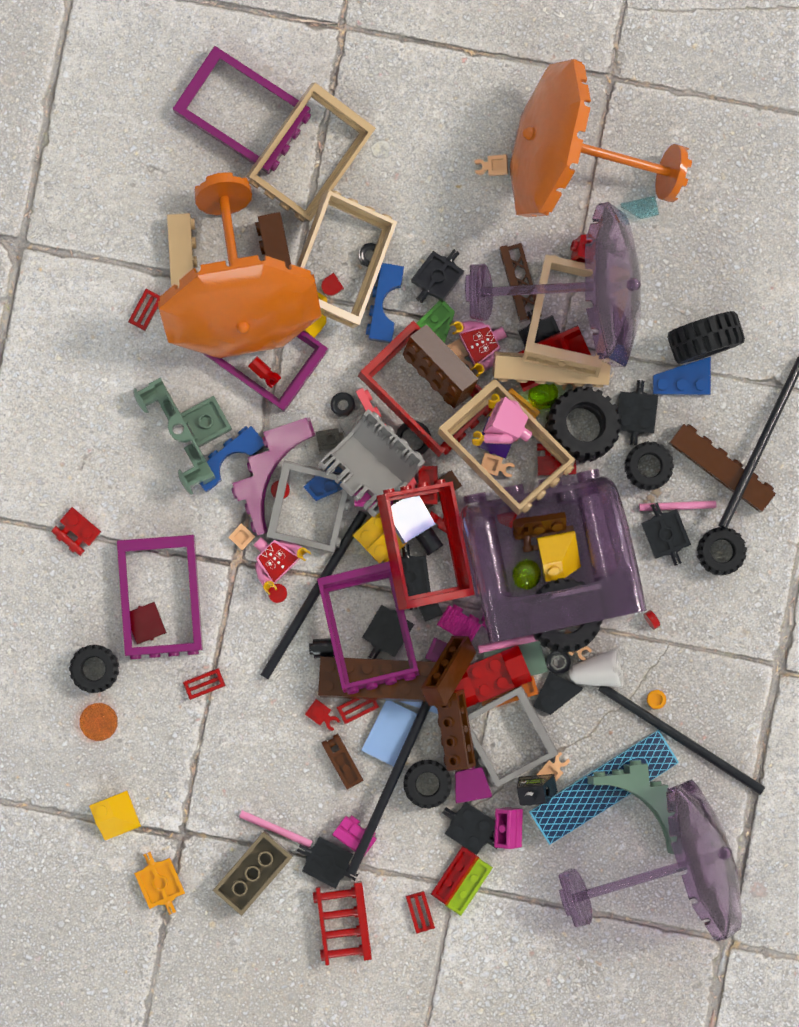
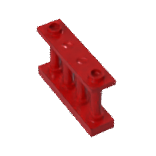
(358, 911)

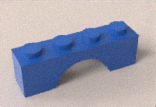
(381, 327)
(247, 442)

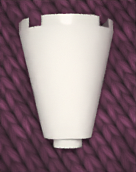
(599, 670)

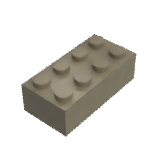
(253, 873)

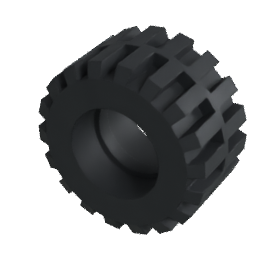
(663, 457)
(735, 541)
(79, 660)
(439, 796)

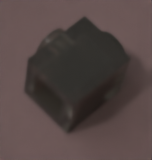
(329, 439)

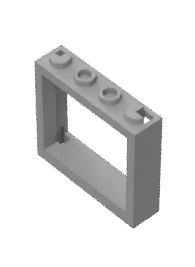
(339, 522)
(536, 721)

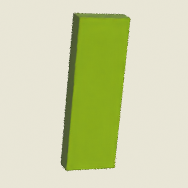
(469, 887)

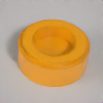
(656, 699)

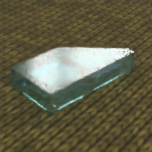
(642, 208)

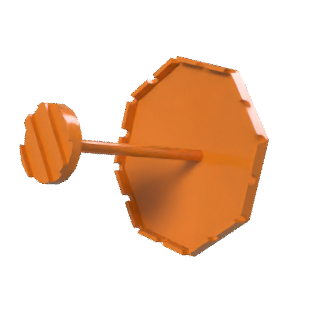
(549, 144)
(238, 305)

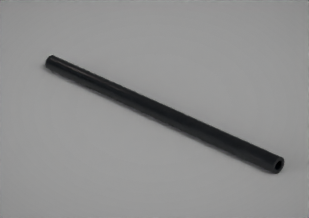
(760, 446)
(312, 597)
(682, 739)
(389, 788)

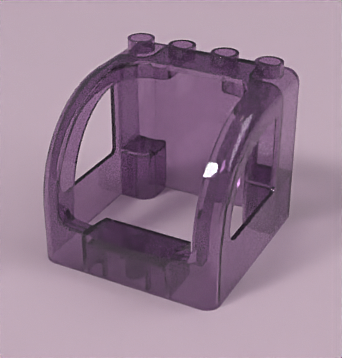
(604, 551)

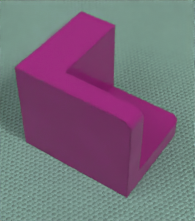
(435, 650)

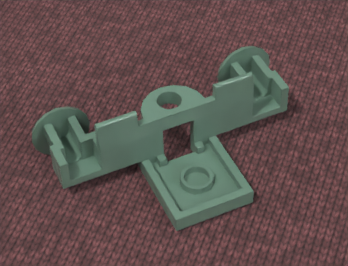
(204, 420)

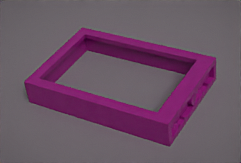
(196, 83)
(296, 384)
(160, 543)
(351, 579)

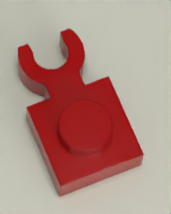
(319, 712)

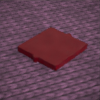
(146, 623)

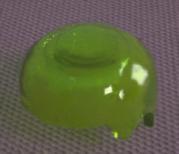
(543, 396)
(526, 574)

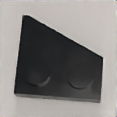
(555, 693)

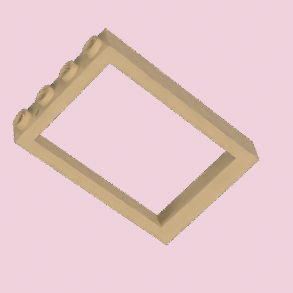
(343, 112)
(365, 214)
(553, 356)
(473, 407)

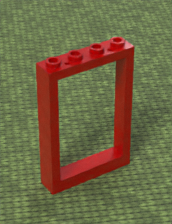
(380, 361)
(455, 539)

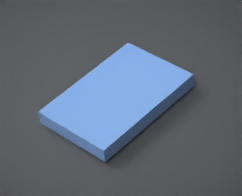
(389, 732)

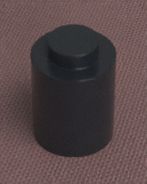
(429, 541)
(321, 648)

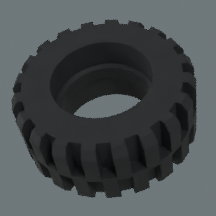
(706, 337)
(596, 404)
(571, 641)

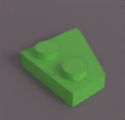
(438, 319)

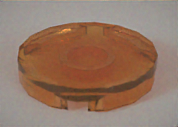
(98, 721)

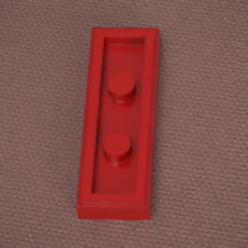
(454, 875)

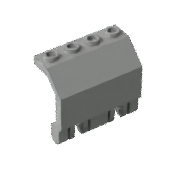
(372, 460)

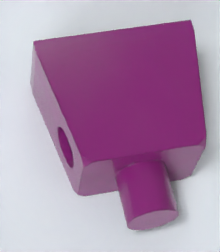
(471, 785)

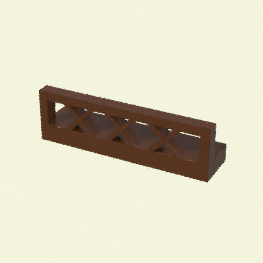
(512, 279)

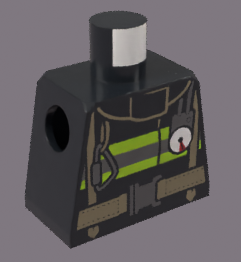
(533, 789)

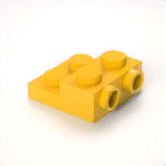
(372, 538)

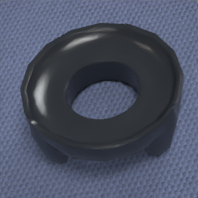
(366, 247)
(339, 397)
(550, 663)

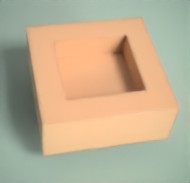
(241, 536)

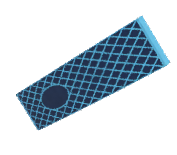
(584, 801)

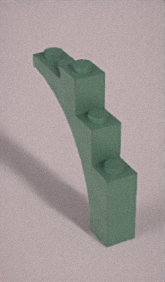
(636, 781)

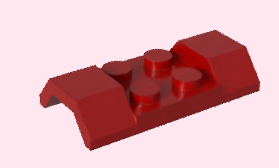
(567, 340)
(494, 676)

